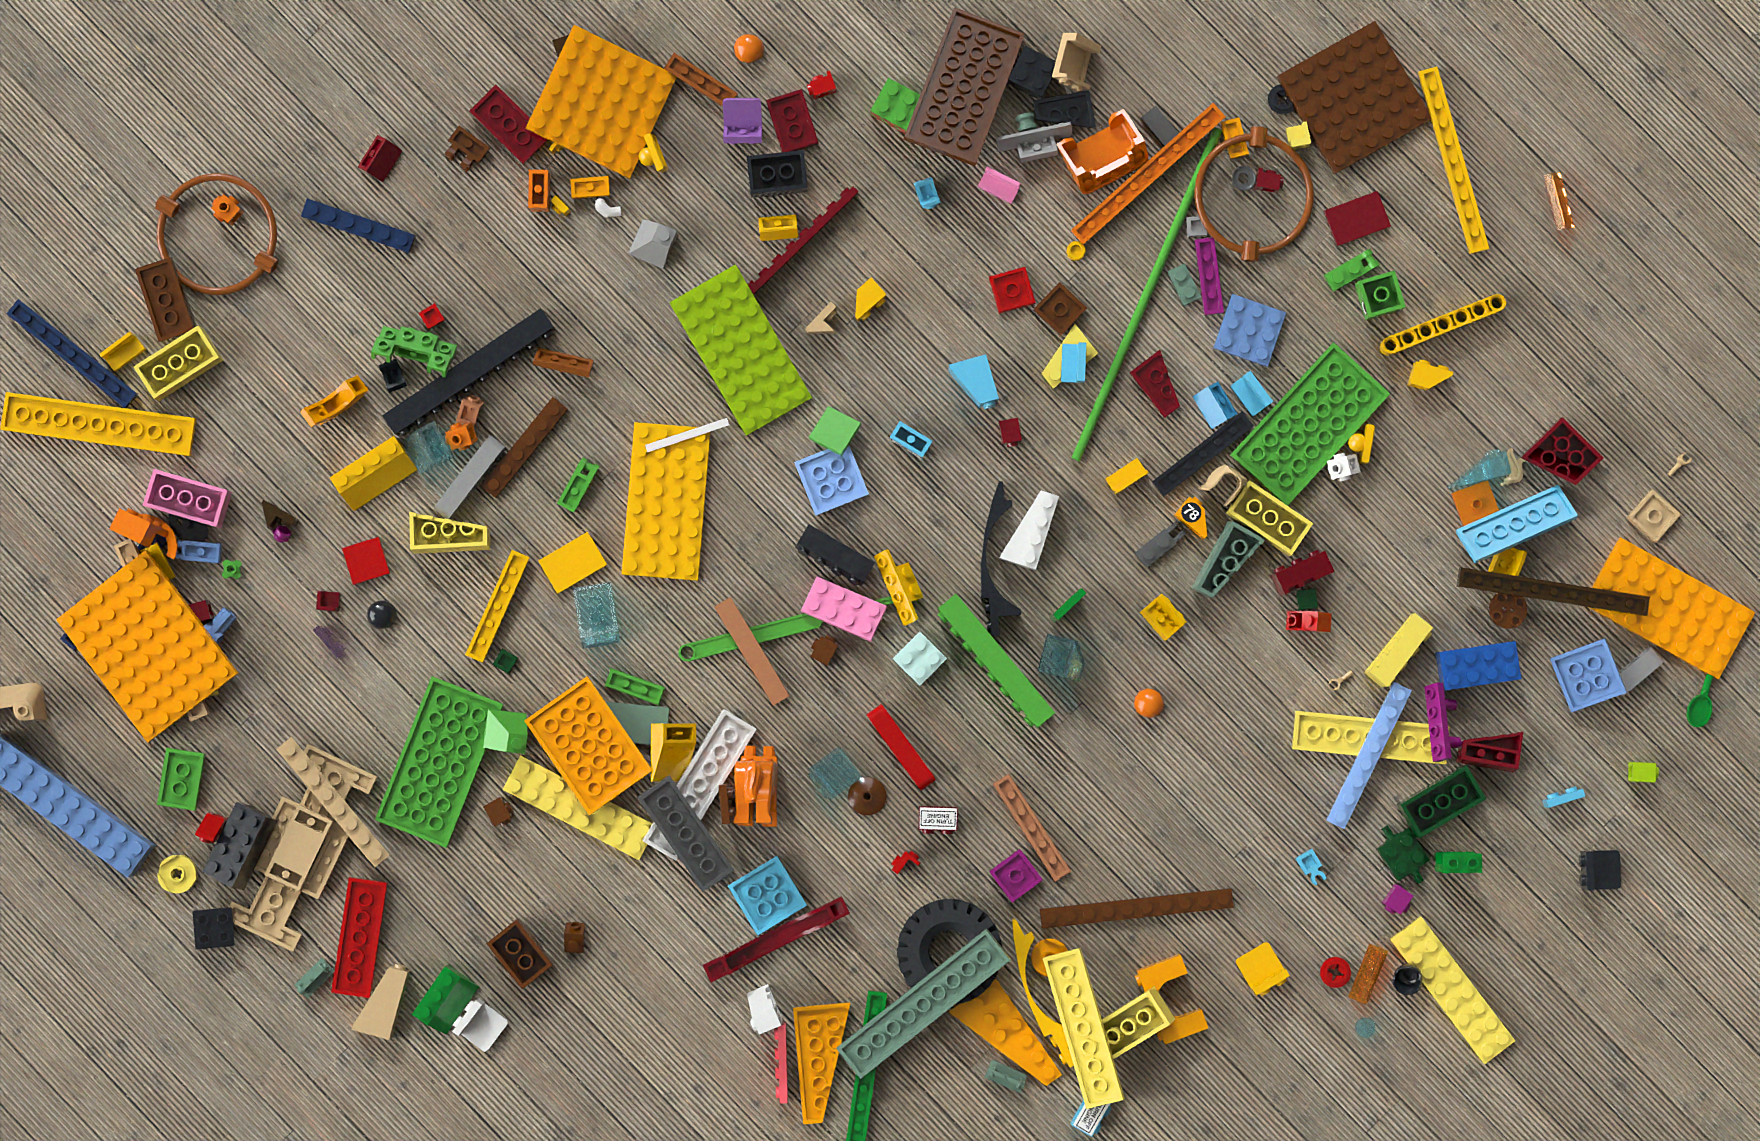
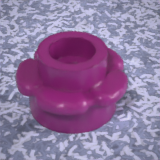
(281, 534)

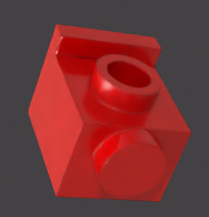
(821, 86)

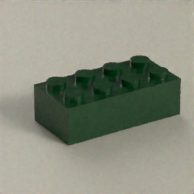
(1441, 801)

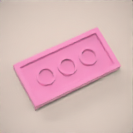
(844, 609)

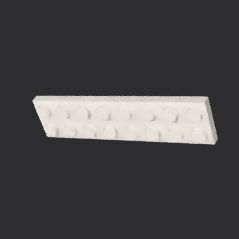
(707, 770)

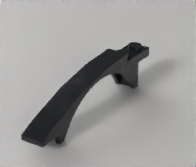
(997, 604)

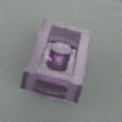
(336, 648)

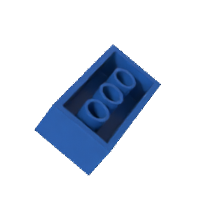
(1478, 665)

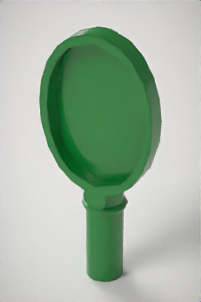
(1700, 707)

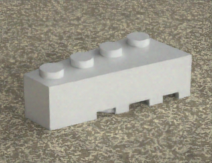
(1029, 538)

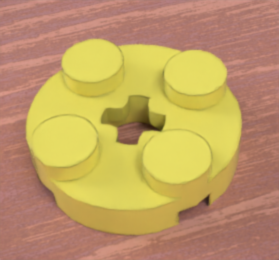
(188, 876)

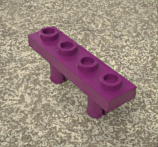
(1438, 724)

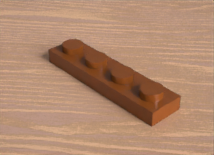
(699, 79)

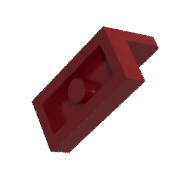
(380, 158)

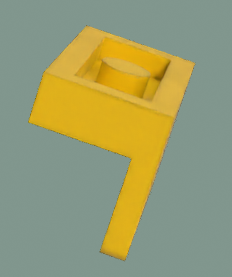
(123, 351)
(1126, 476)

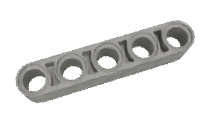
(469, 478)

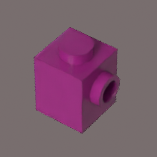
(1397, 900)

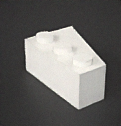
(763, 1010)

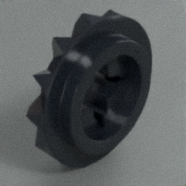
(1273, 100)

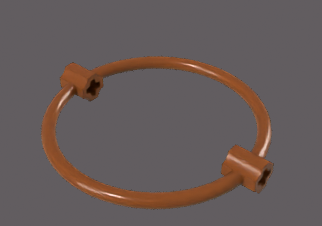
(1257, 139)
(263, 260)

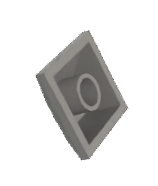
(653, 243)

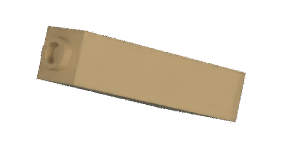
(383, 1006)

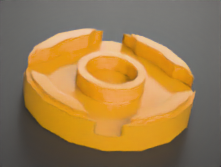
(1045, 948)

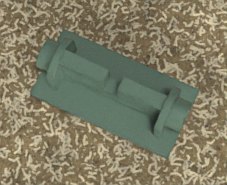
(314, 978)
(1006, 1076)

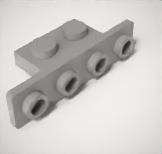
(1035, 143)

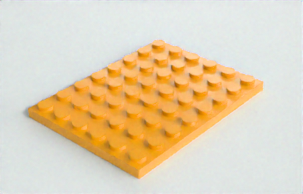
(147, 646)

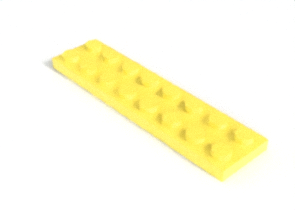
(1347, 734)
(554, 796)
(1453, 990)
(1083, 1028)

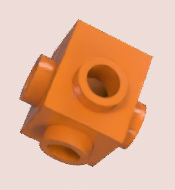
(226, 209)
(461, 436)

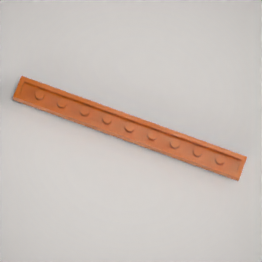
(1148, 173)

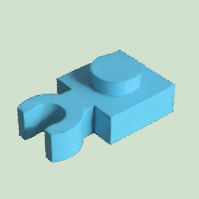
(1309, 864)

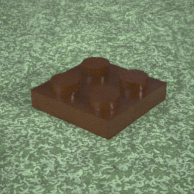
(1060, 309)

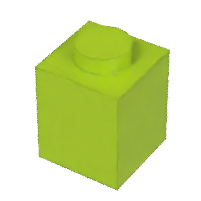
(1642, 772)

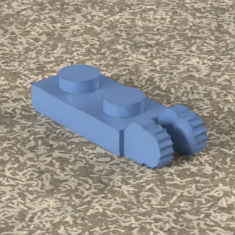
(200, 551)

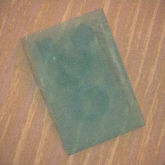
(1490, 467)
(596, 615)

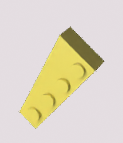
(444, 535)

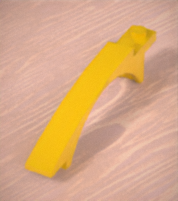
(1047, 1025)

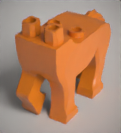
(756, 783)

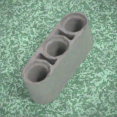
(1640, 668)

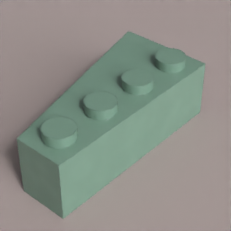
(1227, 556)

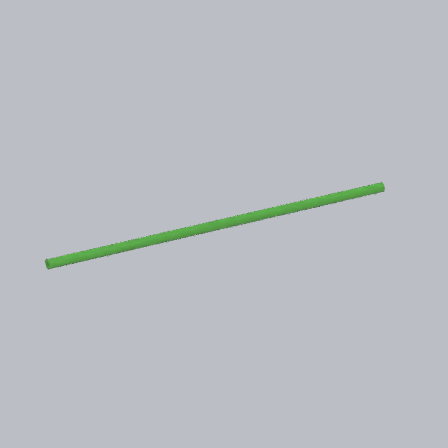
(1143, 302)

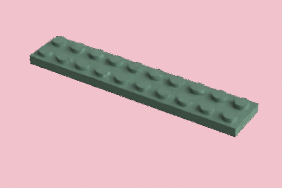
(923, 1003)

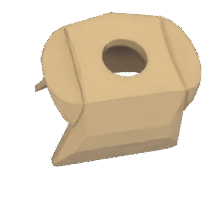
(1217, 474)

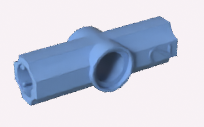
(220, 624)

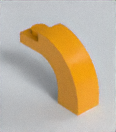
(336, 403)

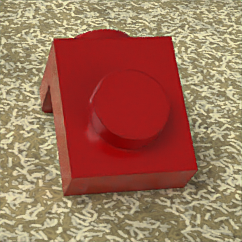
(899, 862)

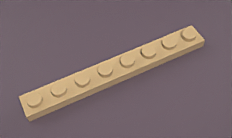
(333, 802)

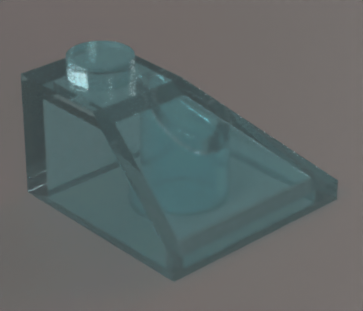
(1062, 658)

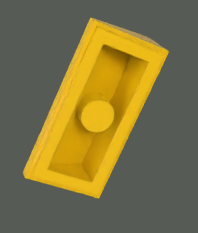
(778, 227)
(158, 555)

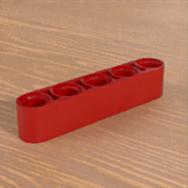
(901, 747)

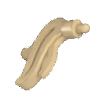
(1516, 469)

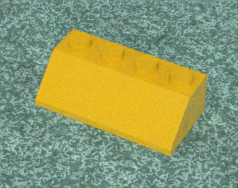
(373, 473)

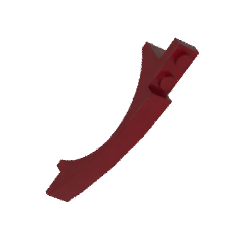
(776, 938)

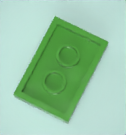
(181, 779)

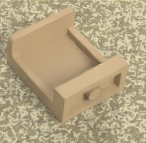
(1074, 60)

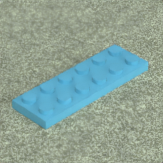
(1516, 524)

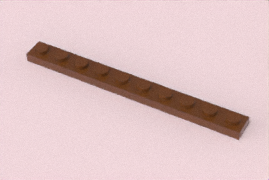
(1136, 908)

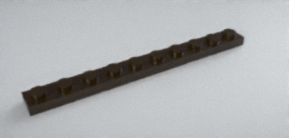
(1553, 591)

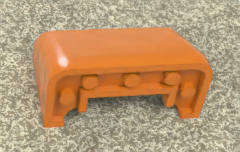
(1105, 154)

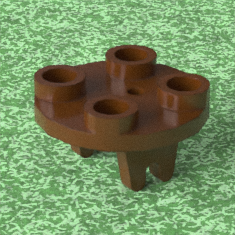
(1506, 618)

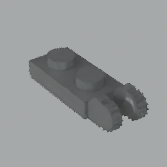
(1158, 545)

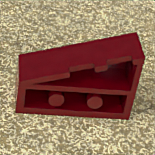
(1492, 752)

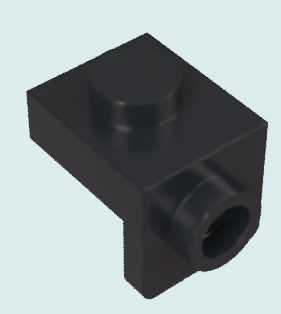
(393, 375)

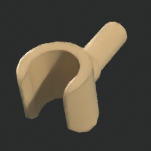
(1680, 462)
(1341, 679)

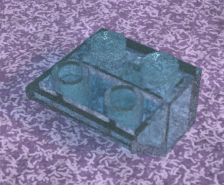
(428, 447)

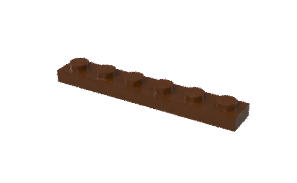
(524, 447)

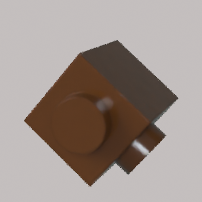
(824, 649)
(499, 812)

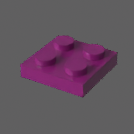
(1015, 875)

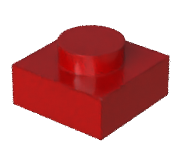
(431, 316)

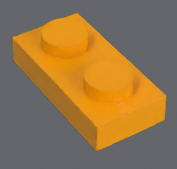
(1230, 129)
(590, 187)

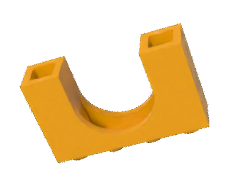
(1156, 975)

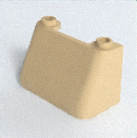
(26, 700)

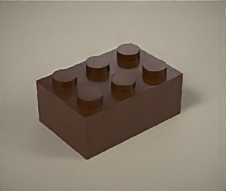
(520, 953)

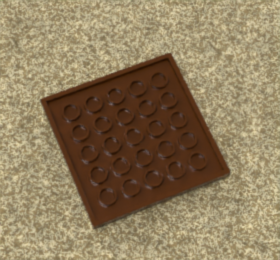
(1354, 97)

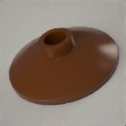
(862, 786)

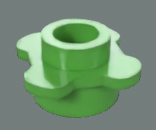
(236, 565)

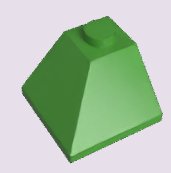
(505, 731)

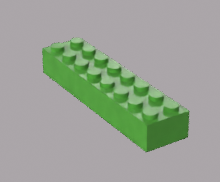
(996, 661)

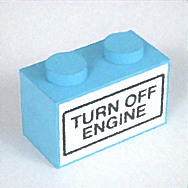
(910, 440)
(1089, 1119)

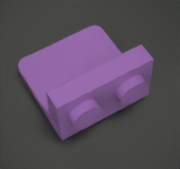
(742, 120)

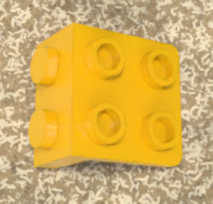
(1262, 969)

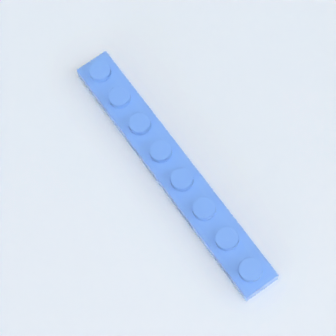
(1368, 755)

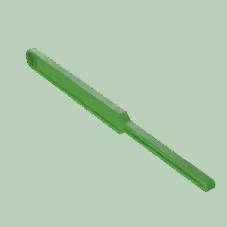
(762, 633)

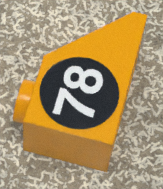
(1193, 516)

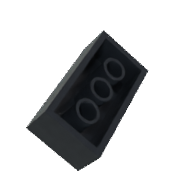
(240, 846)

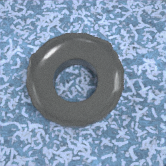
(1250, 175)

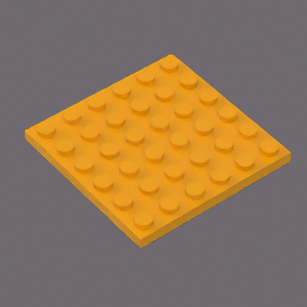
(601, 101)

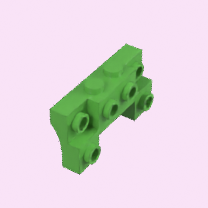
(415, 346)

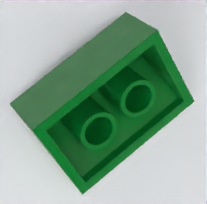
(445, 999)

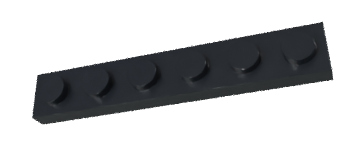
(1202, 454)

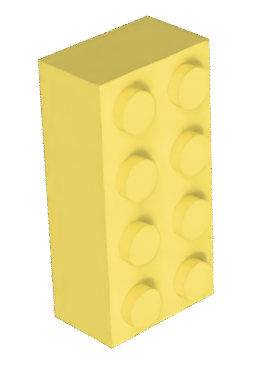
(178, 363)
(1269, 518)
(1136, 1021)

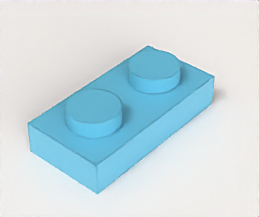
(1555, 799)

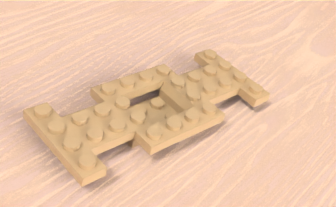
(293, 850)

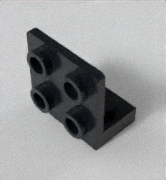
(213, 928)

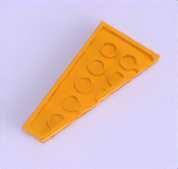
(1001, 1024)
(817, 1036)

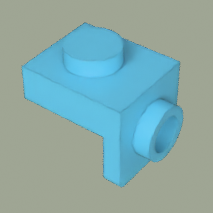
(927, 193)

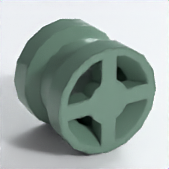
(1026, 122)

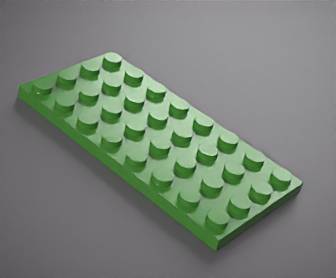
(1310, 424)
(437, 763)

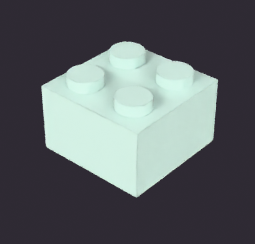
(919, 658)

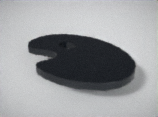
(189, 530)

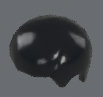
(381, 614)
(1407, 979)

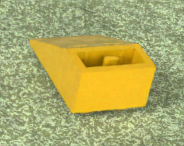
(671, 749)

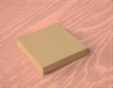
(1653, 516)

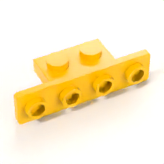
(901, 586)

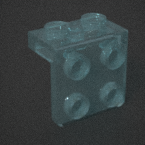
(834, 773)

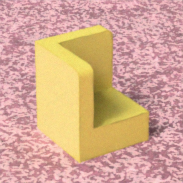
(1298, 136)

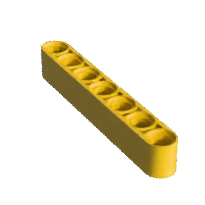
(1451, 321)

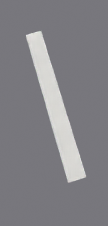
(686, 435)

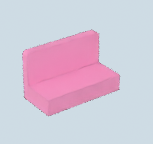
(999, 185)

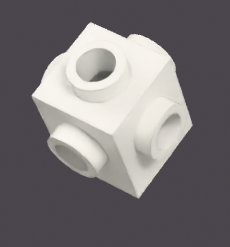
(1343, 466)

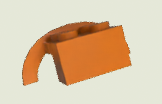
(143, 529)

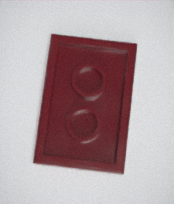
(792, 121)
(1357, 218)

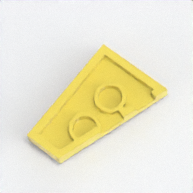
(1052, 372)

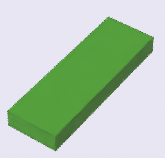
(635, 686)

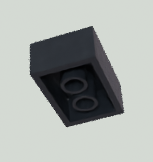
(777, 174)

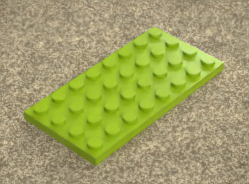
(740, 349)

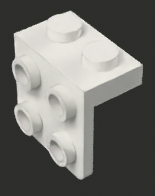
(480, 1024)

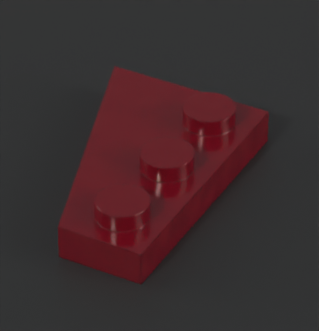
(1156, 384)

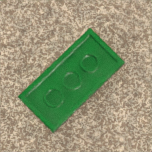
(1067, 605)

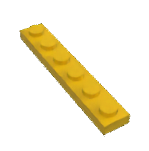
(497, 606)

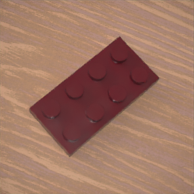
(507, 124)

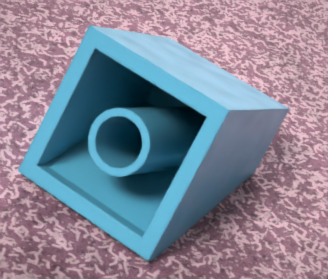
(976, 380)

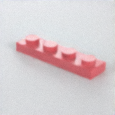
(781, 1072)

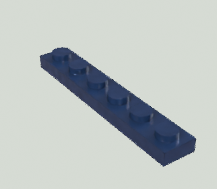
(358, 225)

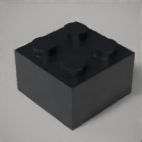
(1032, 73)

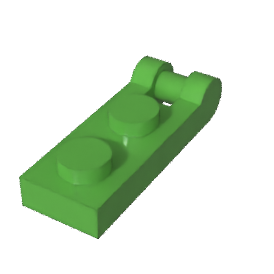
(1350, 270)
(578, 485)

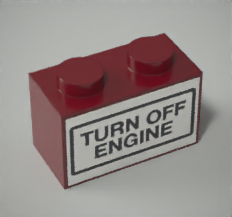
(937, 818)

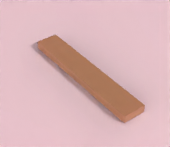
(751, 651)
(1032, 827)

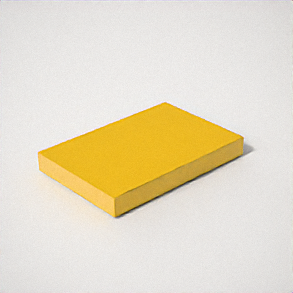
(572, 562)

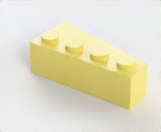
(1399, 650)

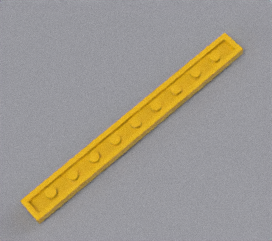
(1453, 160)

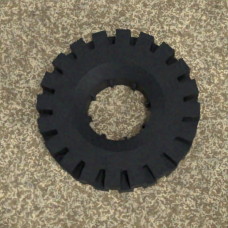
(927, 923)

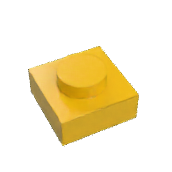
(559, 207)

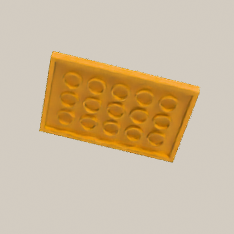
(588, 745)

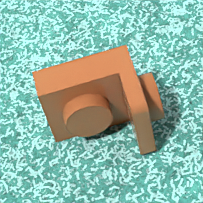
(469, 409)

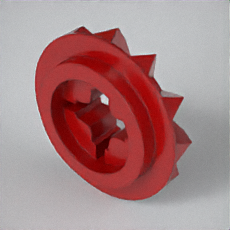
(1339, 980)

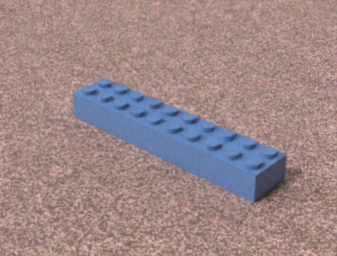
(71, 809)

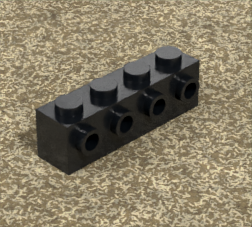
(834, 555)

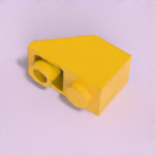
(868, 297)
(1426, 376)

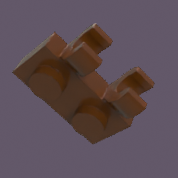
(469, 145)

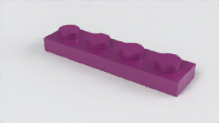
(1209, 276)

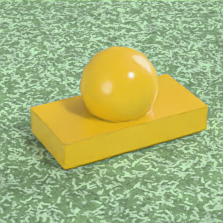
(653, 154)
(1363, 443)

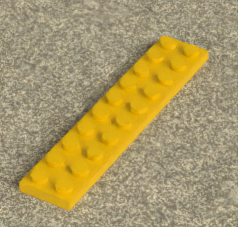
(98, 424)

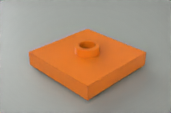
(1474, 502)

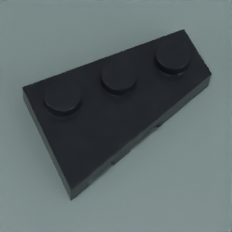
(1066, 108)

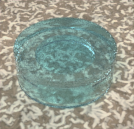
(1365, 1027)

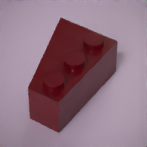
(1301, 572)

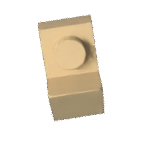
(818, 325)

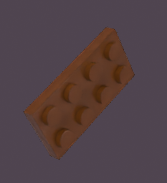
(165, 299)
(726, 795)

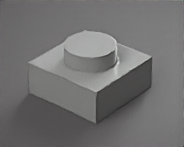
(1195, 227)

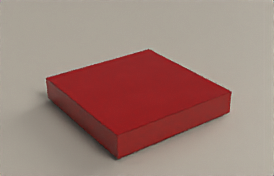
(1012, 290)
(366, 560)

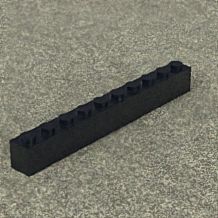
(469, 372)

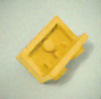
(1508, 562)
(1163, 617)

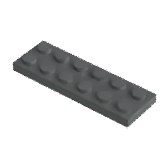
(685, 833)

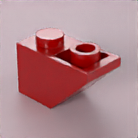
(1308, 621)
(211, 827)

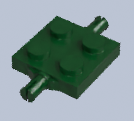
(1402, 854)

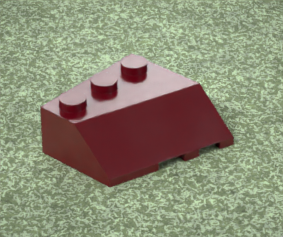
(1563, 453)

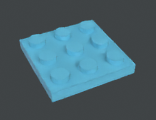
(767, 895)

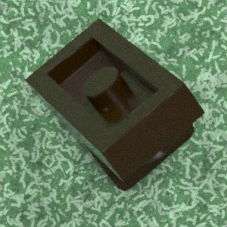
(273, 513)

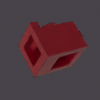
(1268, 181)

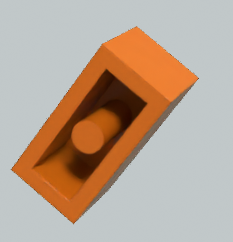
(539, 191)

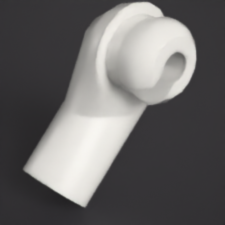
(605, 210)

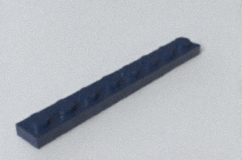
(72, 353)

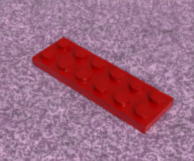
(359, 937)

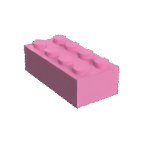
(187, 498)

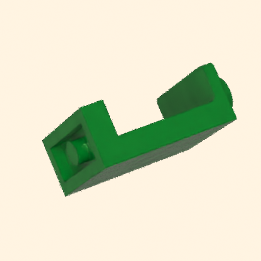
(1458, 862)

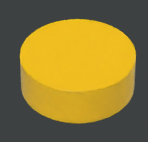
(1076, 251)

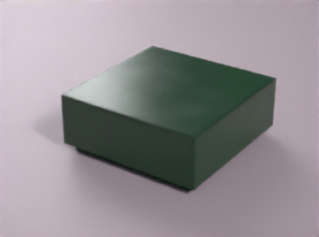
(1306, 599)
(505, 661)

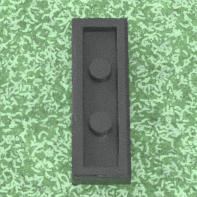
(1160, 127)

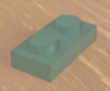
(1184, 284)

